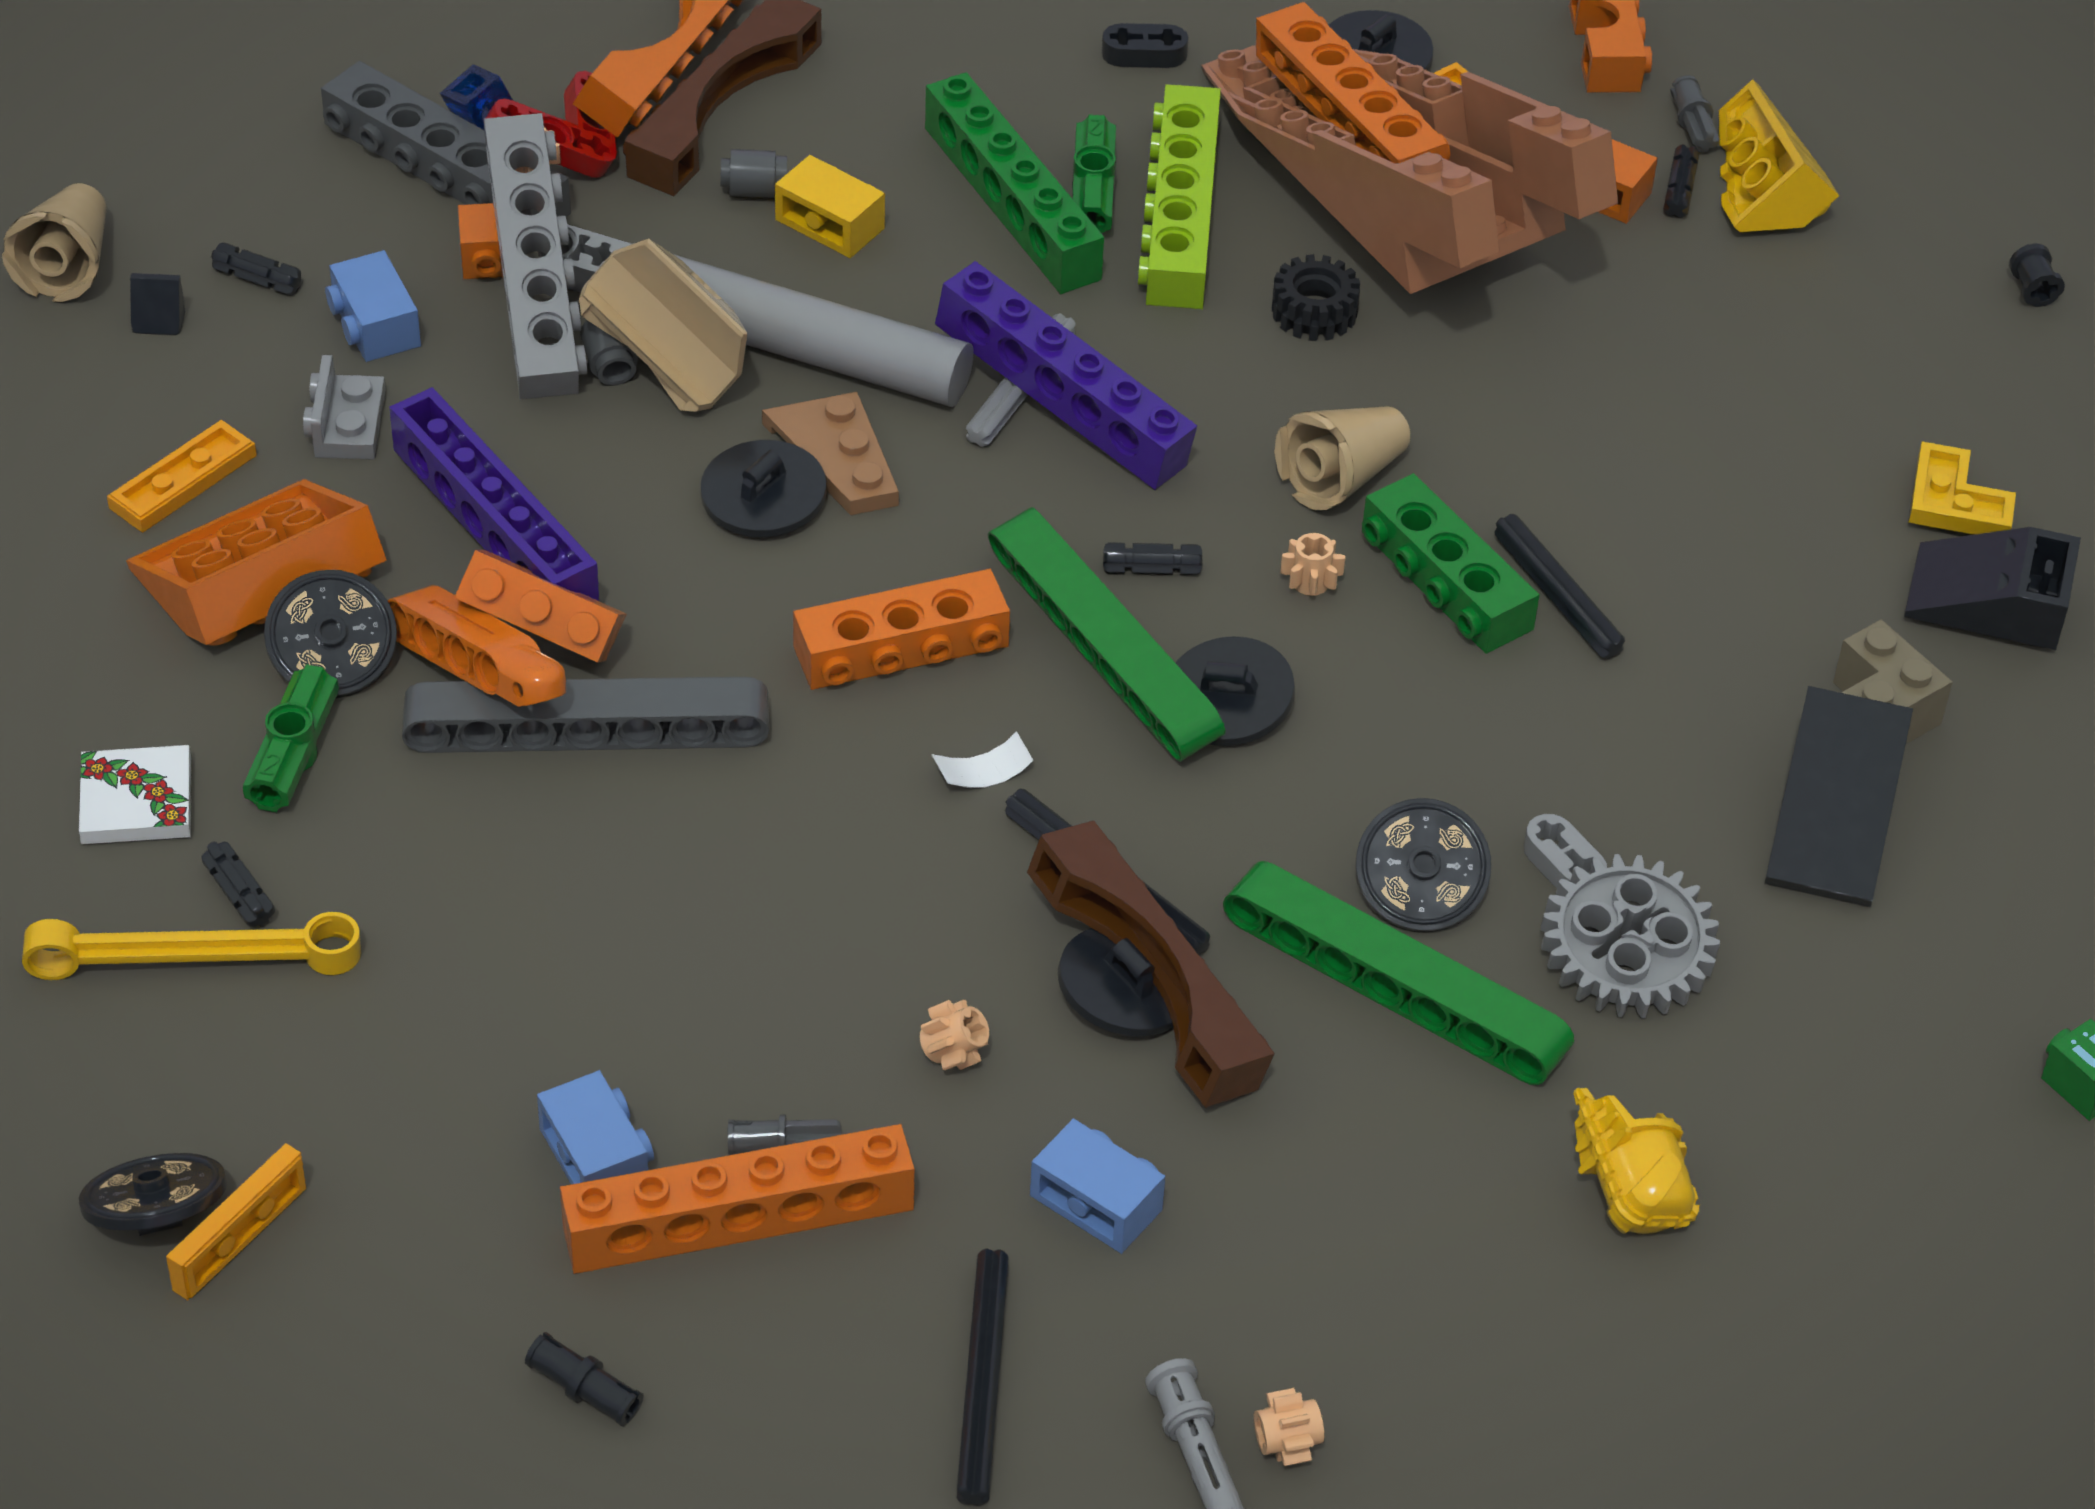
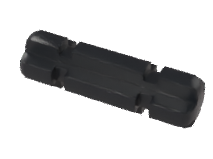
(1681, 181)
(256, 268)
(1152, 558)
(238, 884)

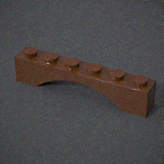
(769, 42)
(1091, 882)

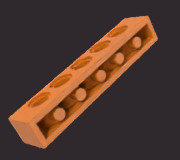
(1342, 86)
(737, 1198)

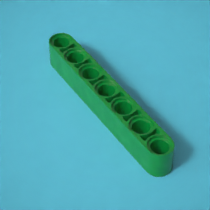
(1106, 634)
(1399, 973)

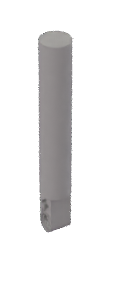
(815, 328)

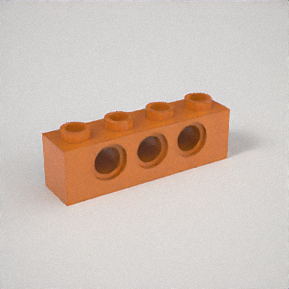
(901, 629)

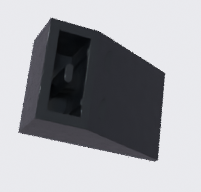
(1997, 584)

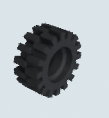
(1315, 315)

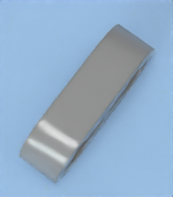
(1553, 860)

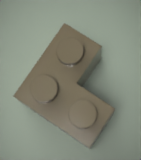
(1890, 670)

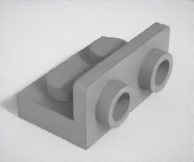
(344, 413)

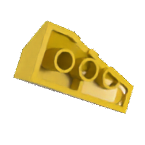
(1767, 167)

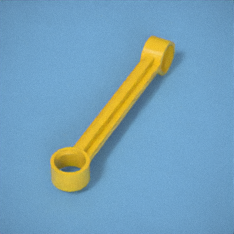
(188, 946)

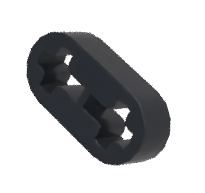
(1145, 45)

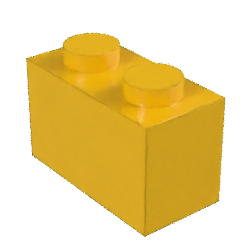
(830, 206)

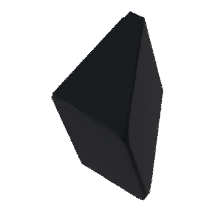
(156, 304)

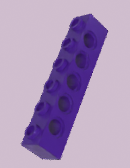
(1066, 375)
(486, 493)

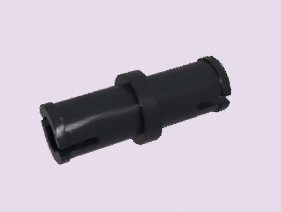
(584, 1379)

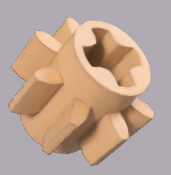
(1312, 564)
(954, 1034)
(1289, 1427)

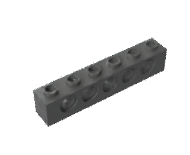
(415, 134)

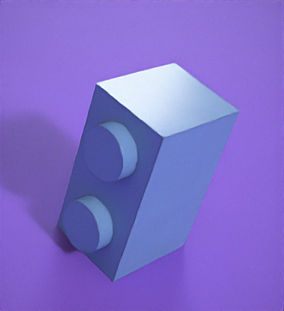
(373, 306)
(592, 1130)
(1097, 1185)

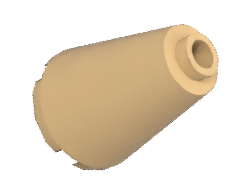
(58, 244)
(1338, 451)

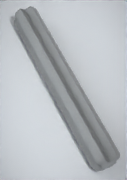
(1001, 404)

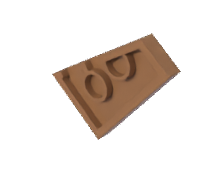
(844, 445)

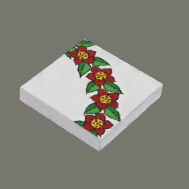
(135, 794)

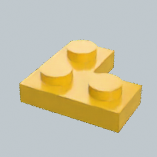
(1948, 503)

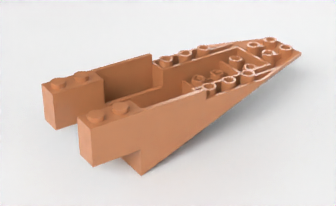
(1432, 217)

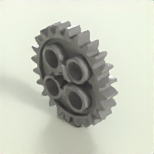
(1660, 968)

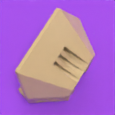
(668, 322)

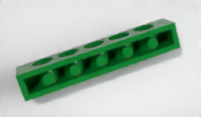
(1014, 183)

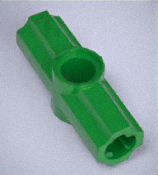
(1095, 169)
(290, 738)

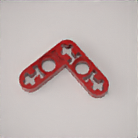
(582, 146)

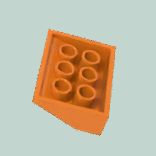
(238, 563)

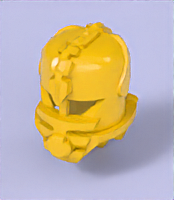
(1636, 1165)

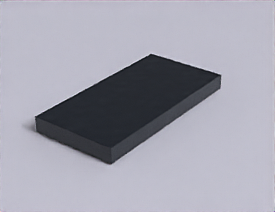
(1839, 796)

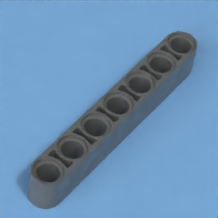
(590, 716)

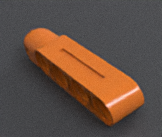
(476, 647)

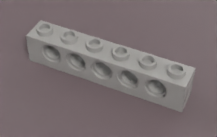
(539, 368)

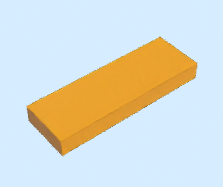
(181, 476)
(236, 1222)

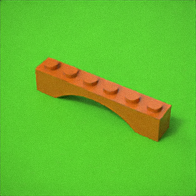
(628, 79)

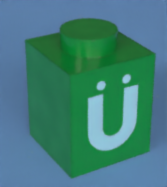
(2072, 1067)

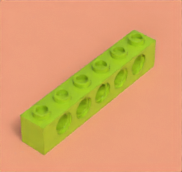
(1181, 198)

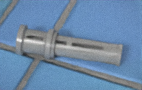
(1190, 1425)

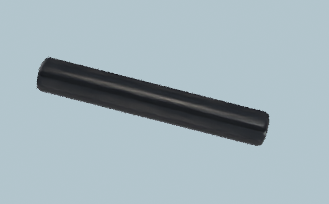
(1559, 586)

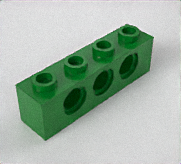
(1450, 563)

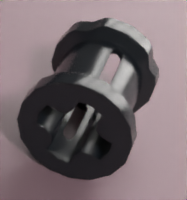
(2034, 269)

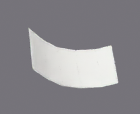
(986, 768)

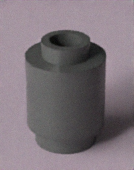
(752, 172)
(607, 357)

